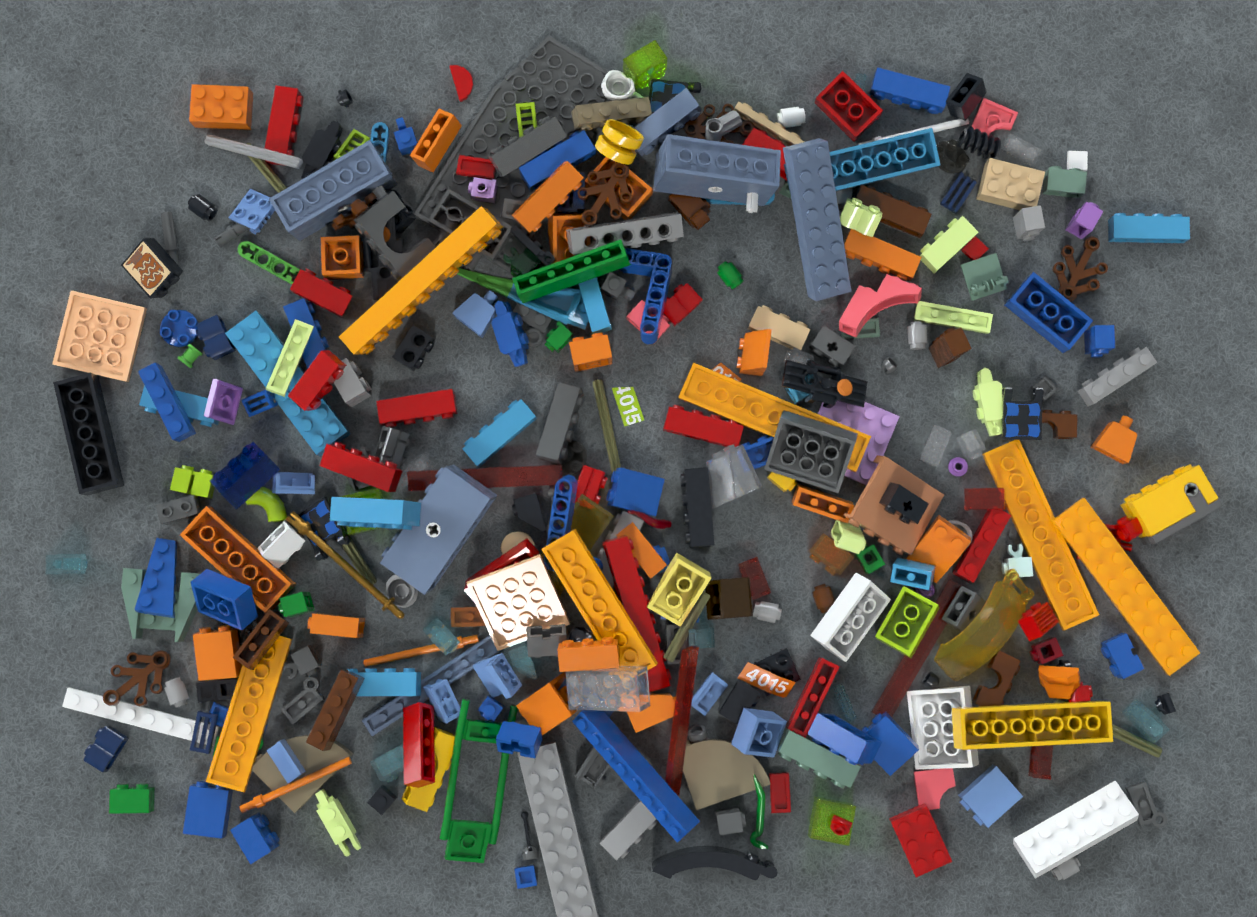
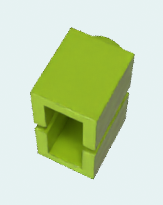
(192, 482)

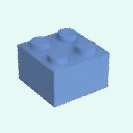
(758, 732)

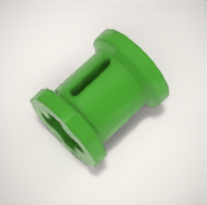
(190, 355)

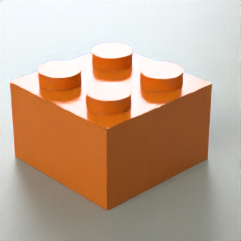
(342, 257)

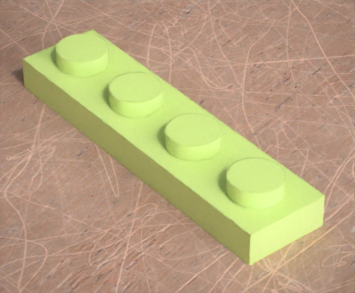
(953, 317)
(289, 358)

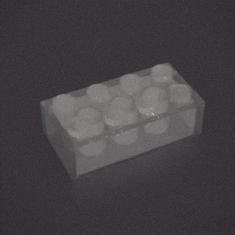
(609, 689)

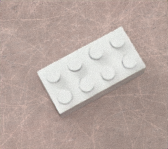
(850, 617)

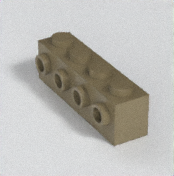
(596, 114)

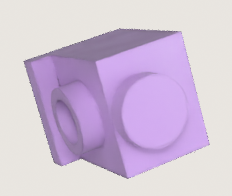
(485, 195)

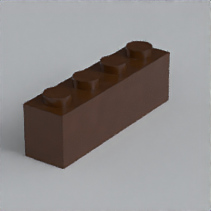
(896, 212)
(949, 346)
(335, 710)

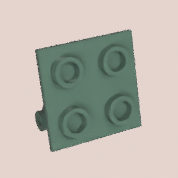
(984, 276)

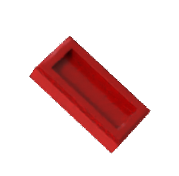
(475, 167)
(780, 792)

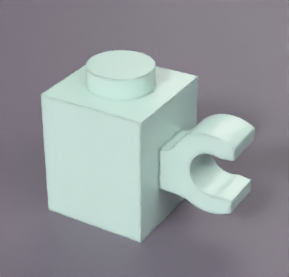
(1021, 564)

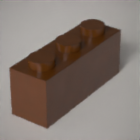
(261, 639)

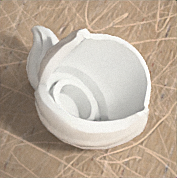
(618, 86)

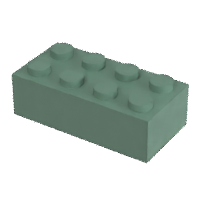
(814, 756)

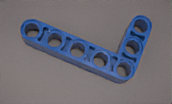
(655, 290)
(563, 514)

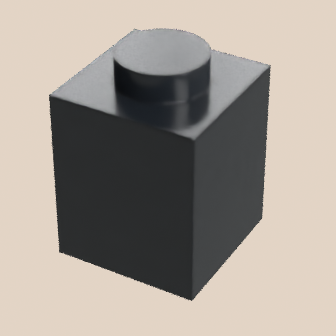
(382, 800)

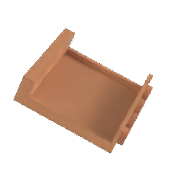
(887, 527)

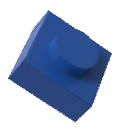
(525, 876)

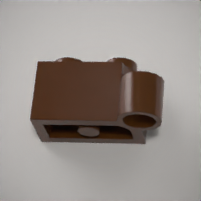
(692, 209)

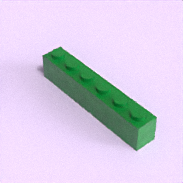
(571, 271)

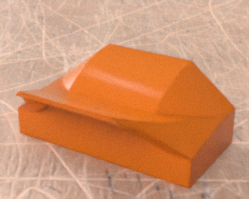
(1059, 681)

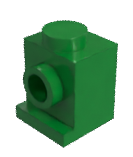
(558, 338)
(875, 562)

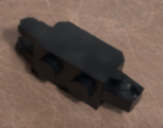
(322, 148)

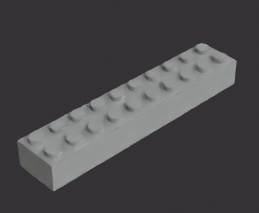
(558, 833)

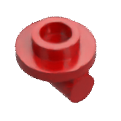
(840, 826)

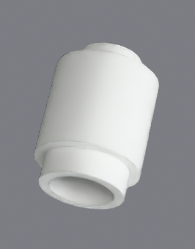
(791, 117)

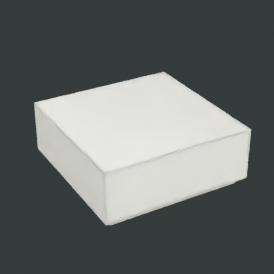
(1077, 159)

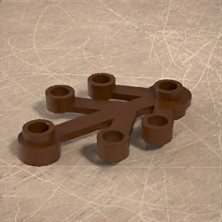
(699, 130)
(606, 191)
(357, 208)
(1078, 272)
(139, 676)

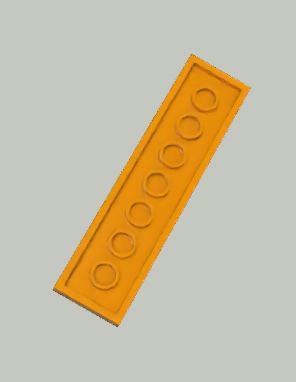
(597, 599)
(247, 719)

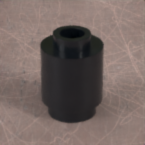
(202, 207)

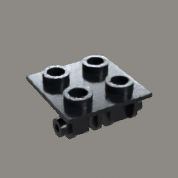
(780, 665)

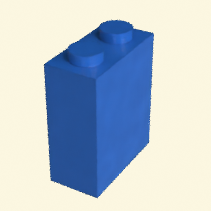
(635, 491)
(896, 744)
(207, 810)

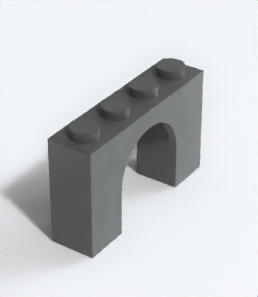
(372, 224)

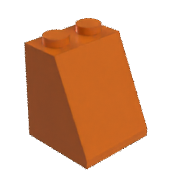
(547, 705)
(660, 709)

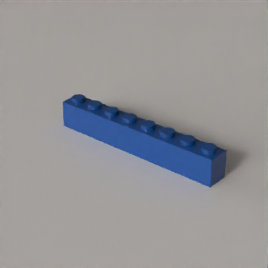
(636, 772)

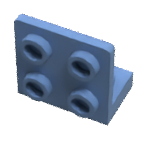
(498, 676)

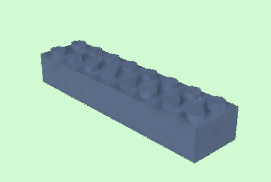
(817, 219)

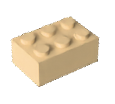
(1010, 184)

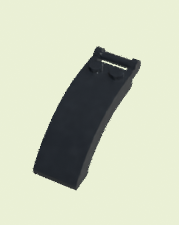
(715, 857)

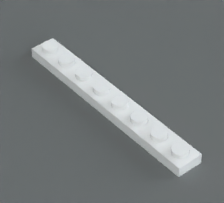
(134, 715)

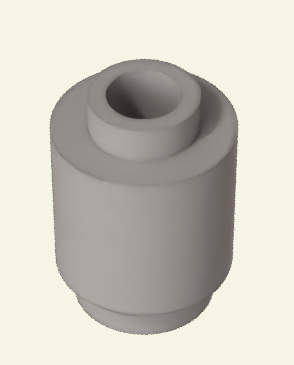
(917, 335)
(767, 611)
(176, 692)
(1066, 869)

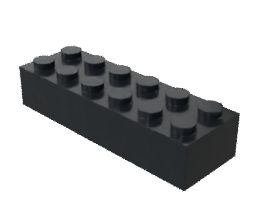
(88, 434)

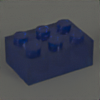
(244, 475)

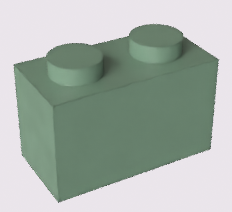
(1064, 182)

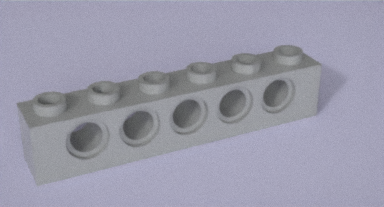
(673, 230)

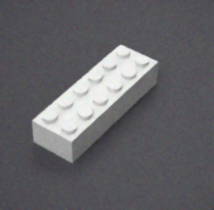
(1075, 829)

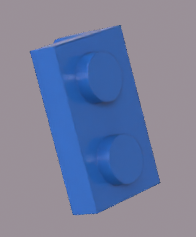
(759, 451)

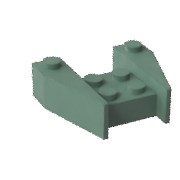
(184, 606)

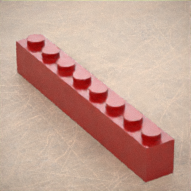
(631, 595)

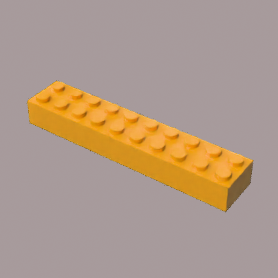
(421, 282)

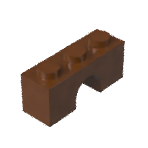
(1063, 424)
(1005, 668)

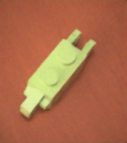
(990, 402)
(336, 821)

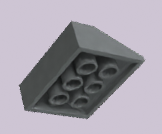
(810, 451)

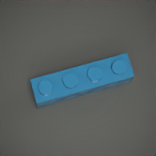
(1148, 228)
(192, 404)
(499, 433)
(389, 682)

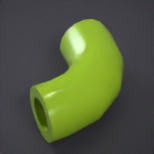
(270, 502)

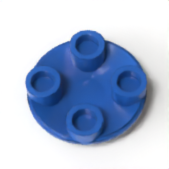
(179, 328)

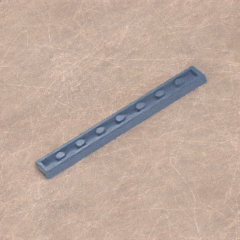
(451, 671)

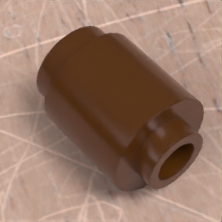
(823, 597)

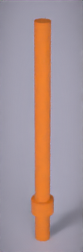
(416, 651)
(261, 800)

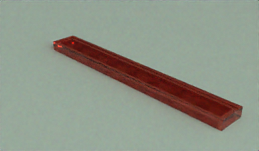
(494, 476)
(909, 667)
(681, 718)

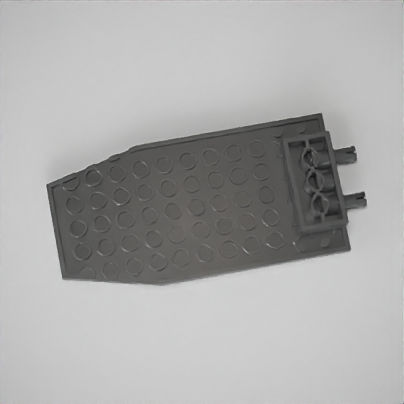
(556, 83)

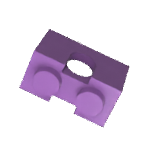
(1084, 220)

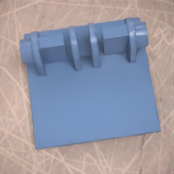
(253, 211)

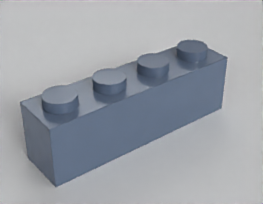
(667, 120)

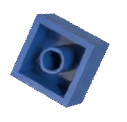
(255, 837)

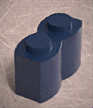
(213, 334)
(105, 748)

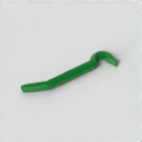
(760, 816)

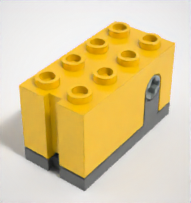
(1172, 503)

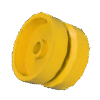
(619, 142)

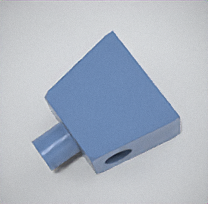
(477, 312)

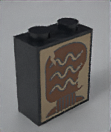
(152, 268)

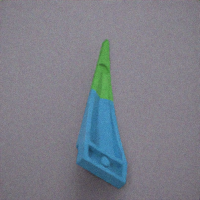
(562, 305)

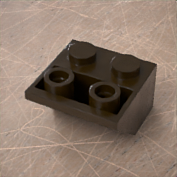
(729, 598)

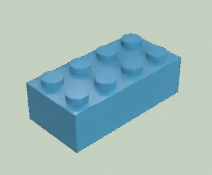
(375, 513)

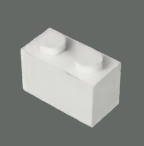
(281, 544)

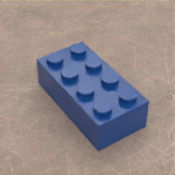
(1048, 312)

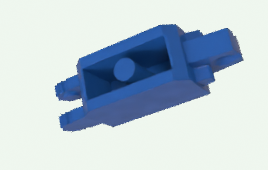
(510, 333)

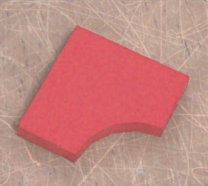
(993, 117)
(932, 784)

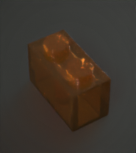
(831, 556)

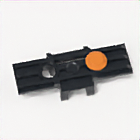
(379, 284)
(821, 389)

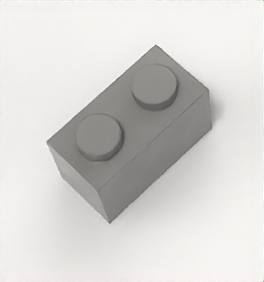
(1029, 223)

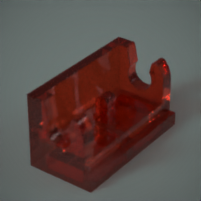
(984, 498)
(758, 583)
(1041, 761)

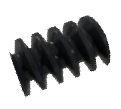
(979, 141)

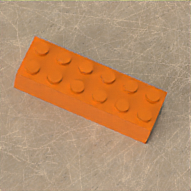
(237, 558)

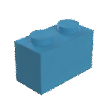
(912, 573)

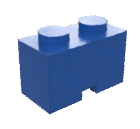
(1099, 340)
(1120, 656)
(519, 738)

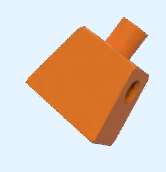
(1117, 440)

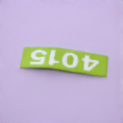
(628, 405)

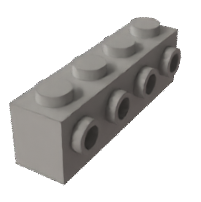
(1117, 376)

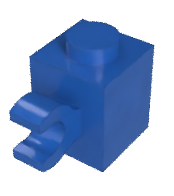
(405, 137)

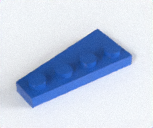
(159, 582)

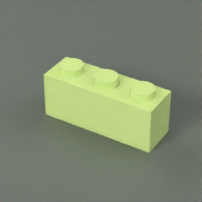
(947, 244)

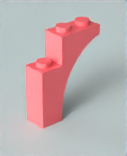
(867, 302)

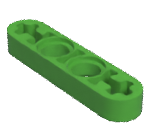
(271, 264)

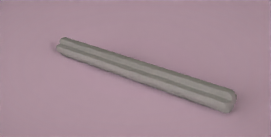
(253, 151)

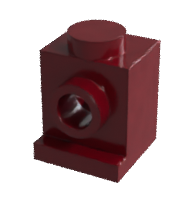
(1052, 650)

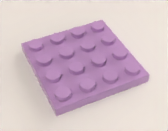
(868, 420)

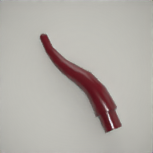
(656, 523)

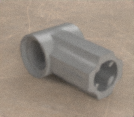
(722, 125)

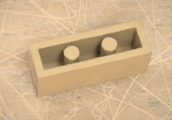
(783, 329)

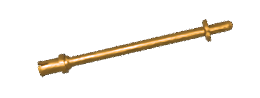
(304, 528)

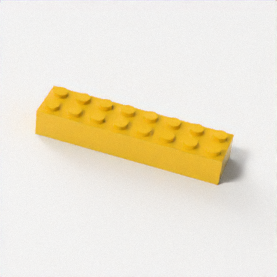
(1032, 725)

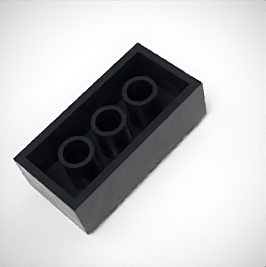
(698, 507)

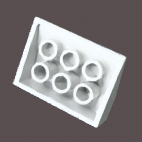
(933, 729)

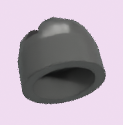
(889, 364)

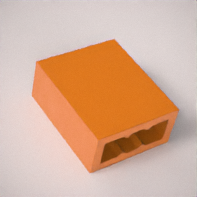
(336, 625)
(215, 653)

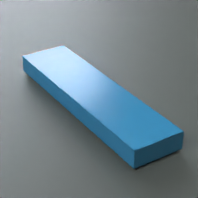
(595, 306)

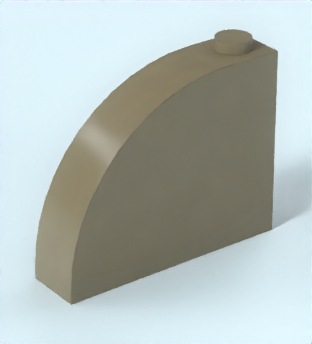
(311, 760)
(719, 771)

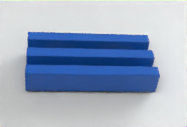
(269, 398)

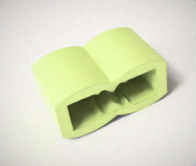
(860, 217)
(848, 537)

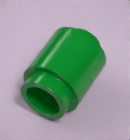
(730, 275)

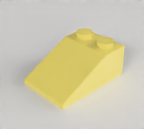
(679, 589)

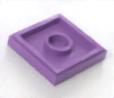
(223, 402)

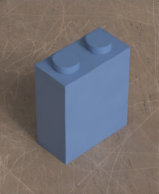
(989, 796)

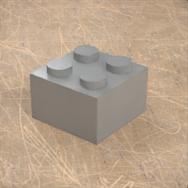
(351, 385)

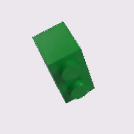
(296, 604)
(131, 799)

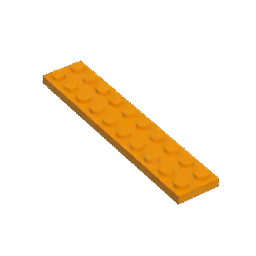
(752, 406)
(1040, 536)
(1126, 586)

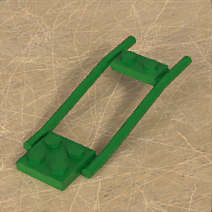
(467, 838)

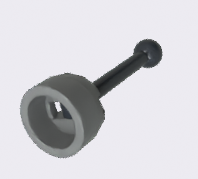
(529, 851)

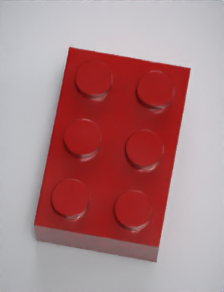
(848, 106)
(920, 840)

